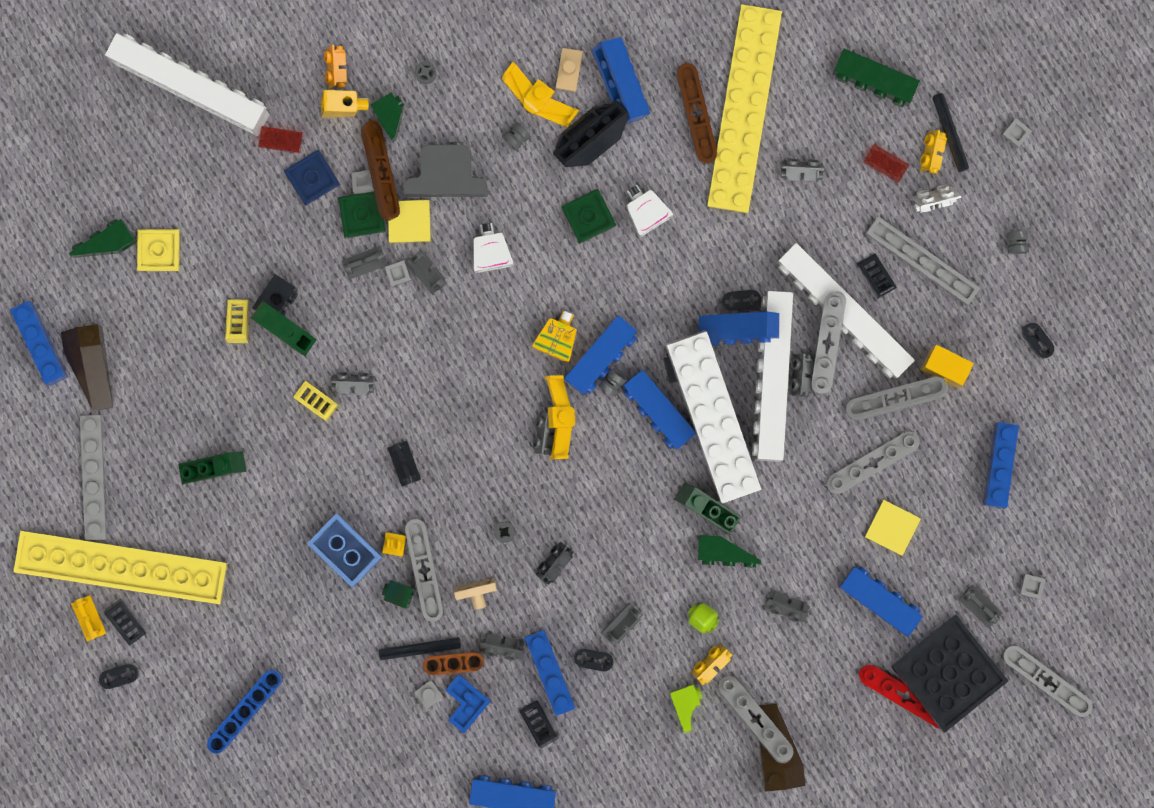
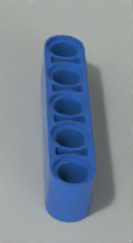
(236, 716)

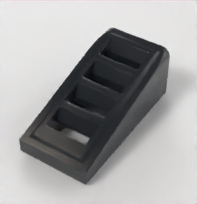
(874, 286)
(113, 619)
(541, 743)

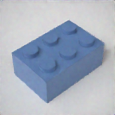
(345, 550)

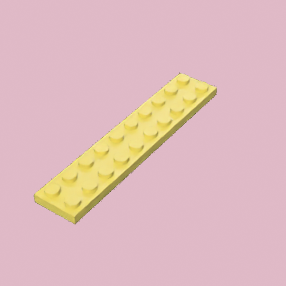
(744, 108)
(120, 567)

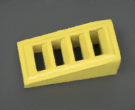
(237, 338)
(329, 411)

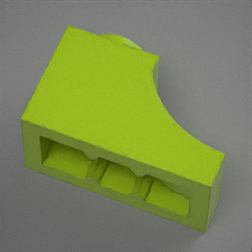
(685, 702)

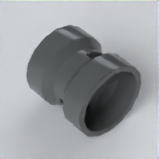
(516, 136)
(1017, 247)
(613, 382)

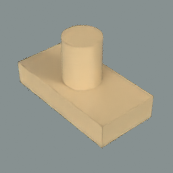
(569, 70)
(475, 591)

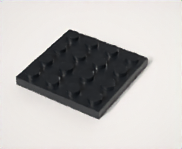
(949, 673)

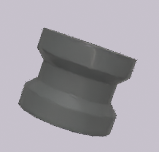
(423, 69)
(504, 532)

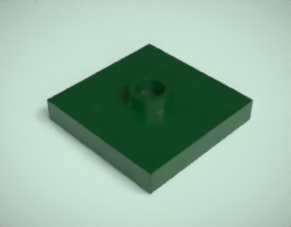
(360, 215)
(588, 216)

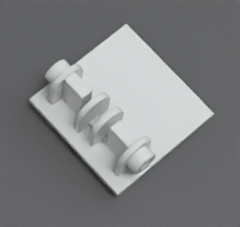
(944, 195)

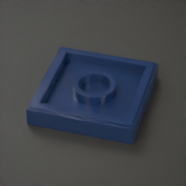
(312, 177)

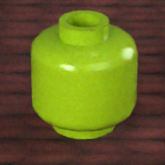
(703, 618)

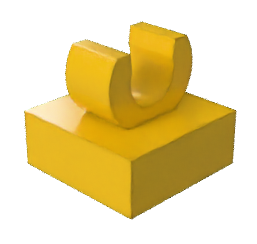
(394, 544)

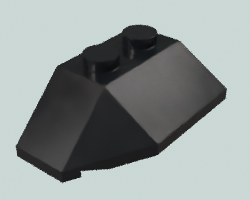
(591, 135)

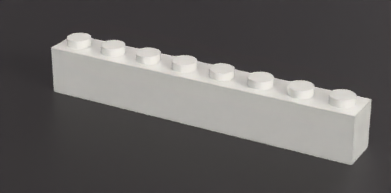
(856, 321)

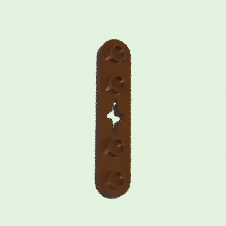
(701, 133)
(382, 182)

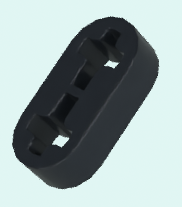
(741, 295)
(1042, 337)
(593, 665)
(120, 681)

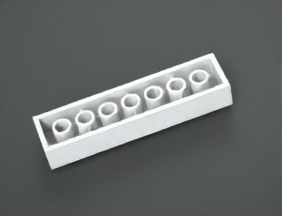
(185, 83)
(773, 382)
(713, 416)

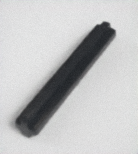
(950, 131)
(419, 648)

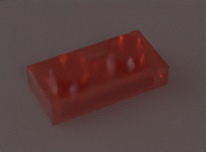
(280, 140)
(886, 163)

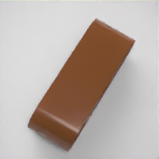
(444, 668)

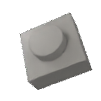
(1016, 133)
(362, 182)
(397, 273)
(1032, 586)
(428, 694)

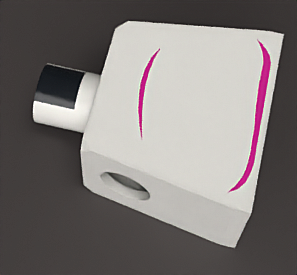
(646, 210)
(490, 250)

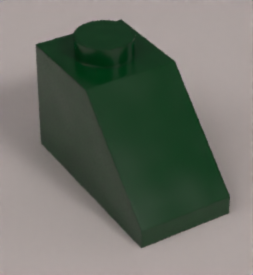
(389, 114)
(398, 593)

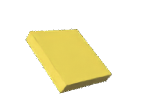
(412, 222)
(158, 249)
(892, 527)

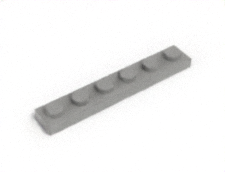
(923, 261)
(93, 477)

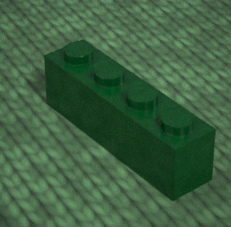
(876, 78)

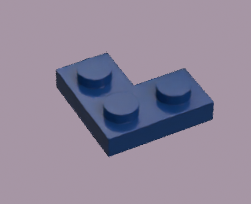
(471, 701)

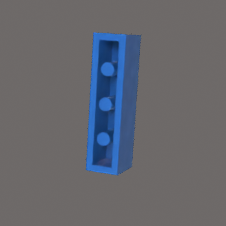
(620, 78)
(740, 327)
(39, 343)
(601, 355)
(659, 410)
(1000, 465)
(880, 601)
(550, 672)
(508, 795)

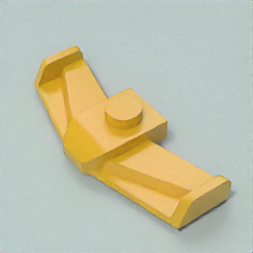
(537, 97)
(560, 417)

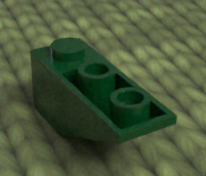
(110, 241)
(283, 328)
(212, 467)
(707, 507)
(719, 549)

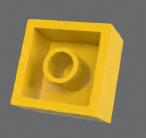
(947, 365)

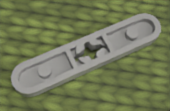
(831, 322)
(916, 393)
(855, 473)
(420, 549)
(1063, 693)
(769, 735)

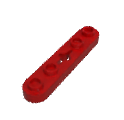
(887, 686)

